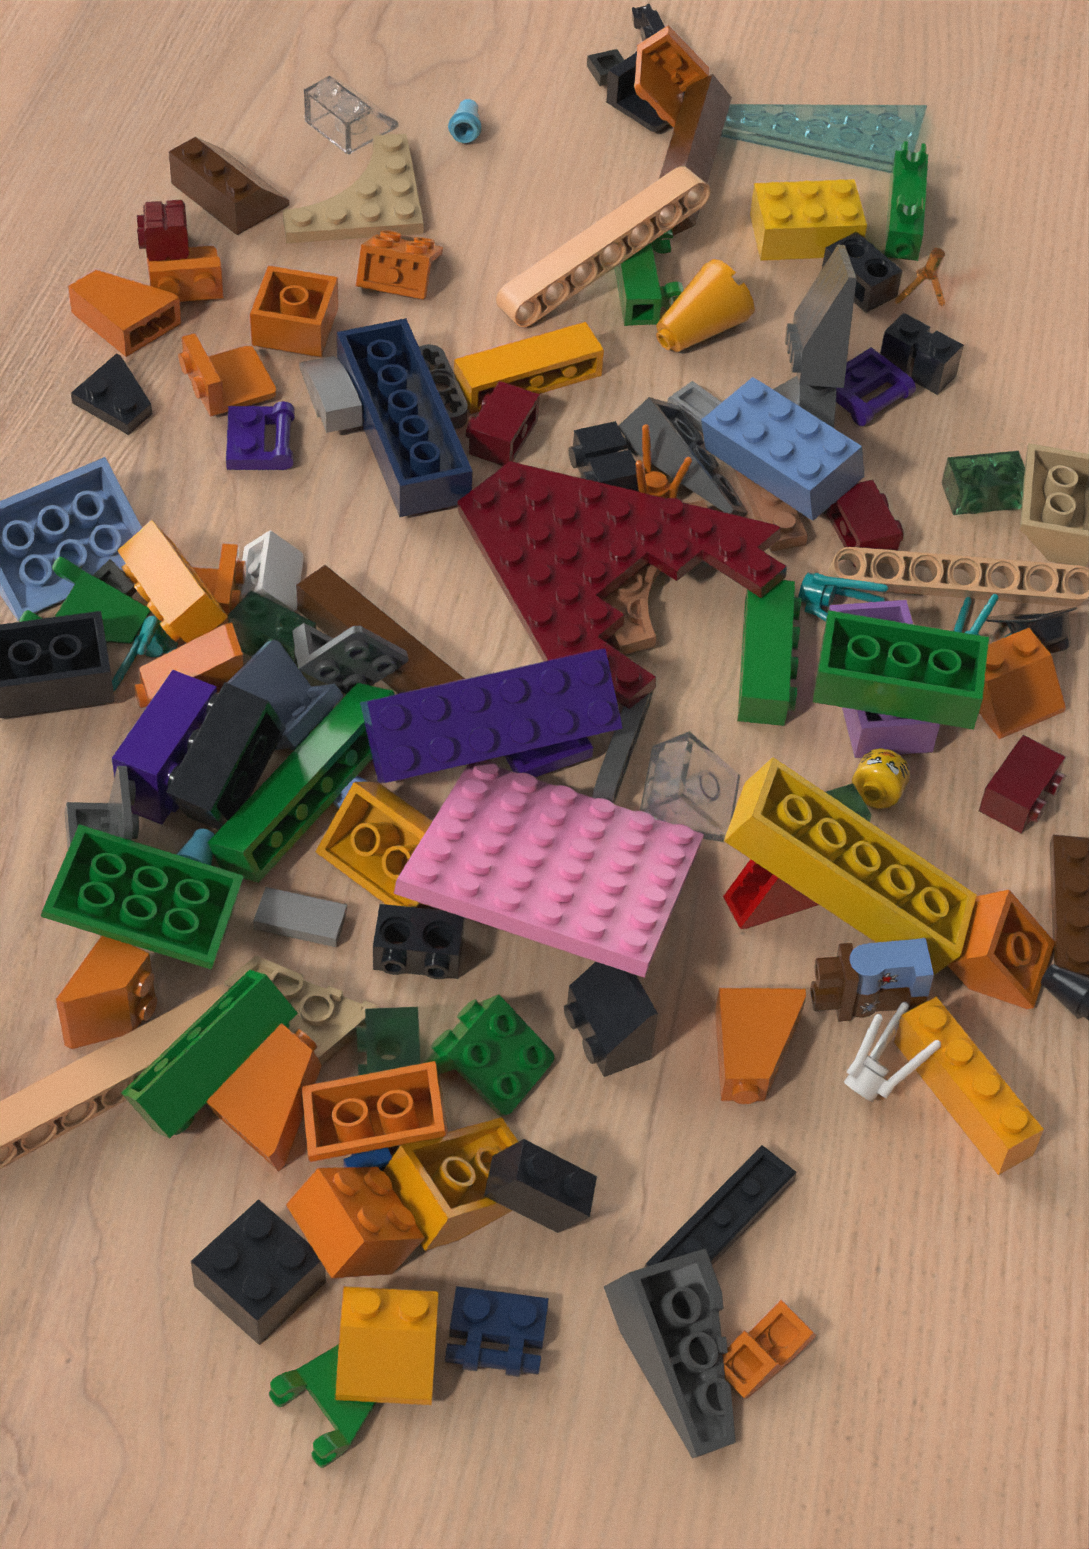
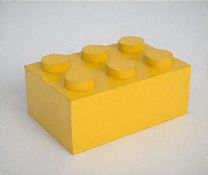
(804, 217)

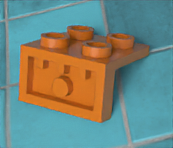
(397, 264)

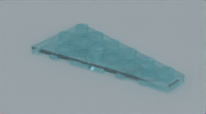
(838, 133)

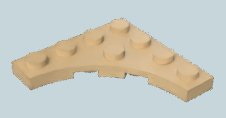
(376, 202)

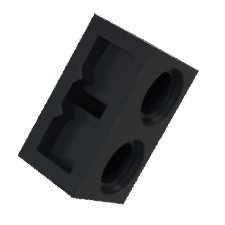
(875, 274)
(420, 932)

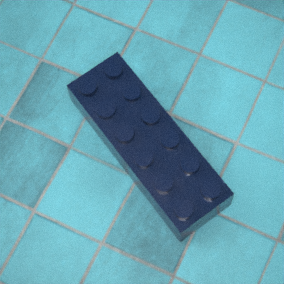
(405, 418)

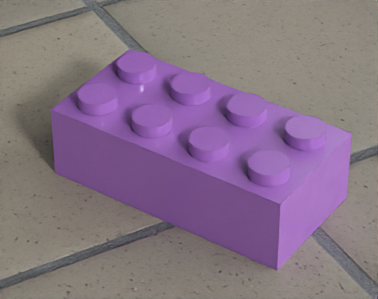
(876, 730)

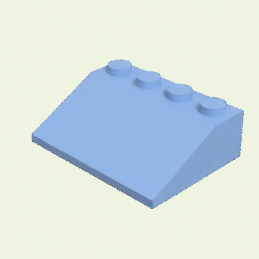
(67, 517)

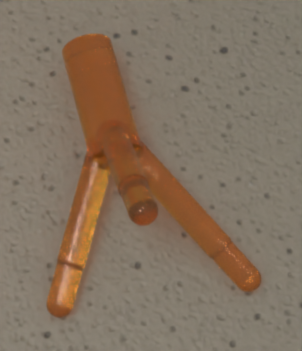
(930, 273)

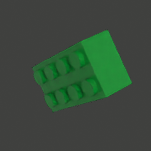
(901, 670)

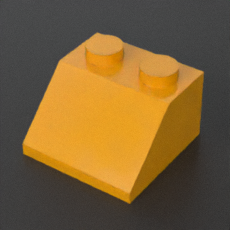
(387, 1345)

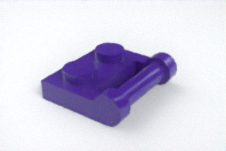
(865, 375)
(247, 437)

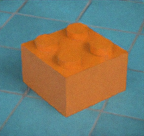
(294, 311)
(355, 1221)

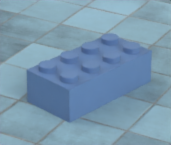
(783, 448)

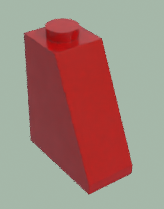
(762, 897)

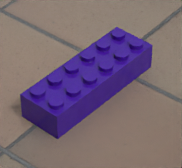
(491, 715)

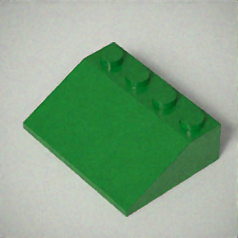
(143, 896)

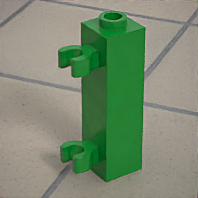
(906, 203)
(639, 285)

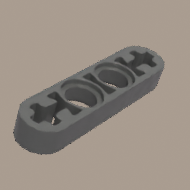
(621, 750)

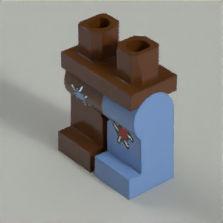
(872, 978)

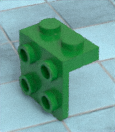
(493, 1053)

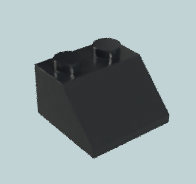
(612, 1017)

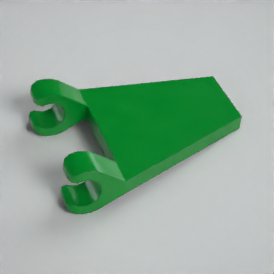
(120, 613)
(320, 1380)

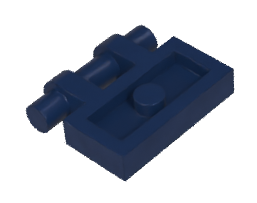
(497, 1319)

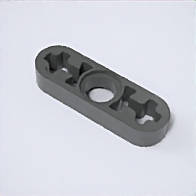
(444, 374)

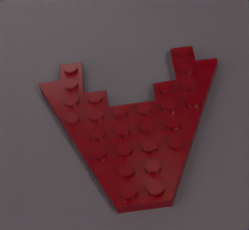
(573, 541)

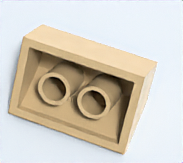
(1057, 503)

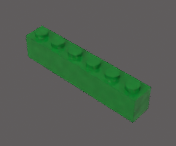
(297, 790)

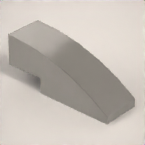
(332, 393)

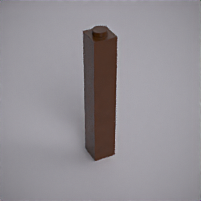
(697, 134)
(338, 606)

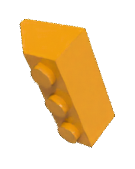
(374, 839)

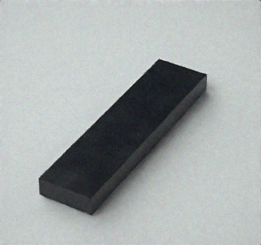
(730, 1208)

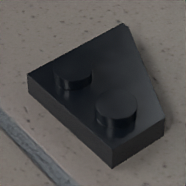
(114, 396)

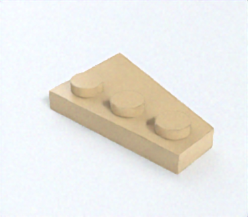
(322, 1012)

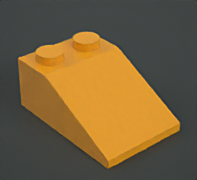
(447, 1181)

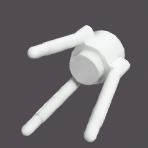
(867, 1074)

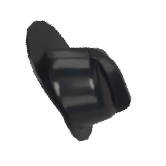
(1049, 628)

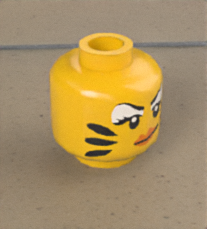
(881, 778)

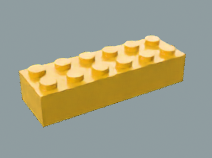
(848, 864)

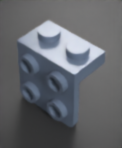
(277, 679)

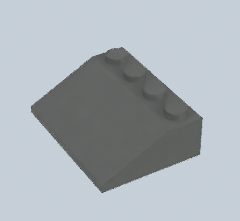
(823, 325)

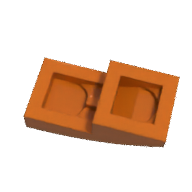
(766, 1349)

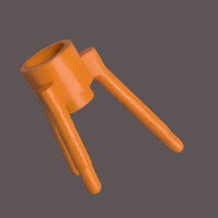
(655, 482)

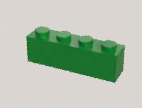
(767, 656)
(208, 1054)

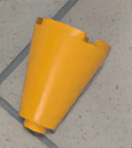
(705, 308)

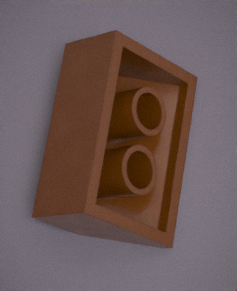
(223, 185)

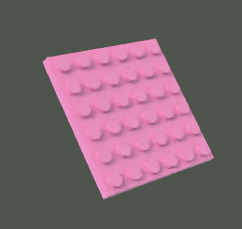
(552, 866)

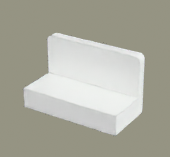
(272, 569)

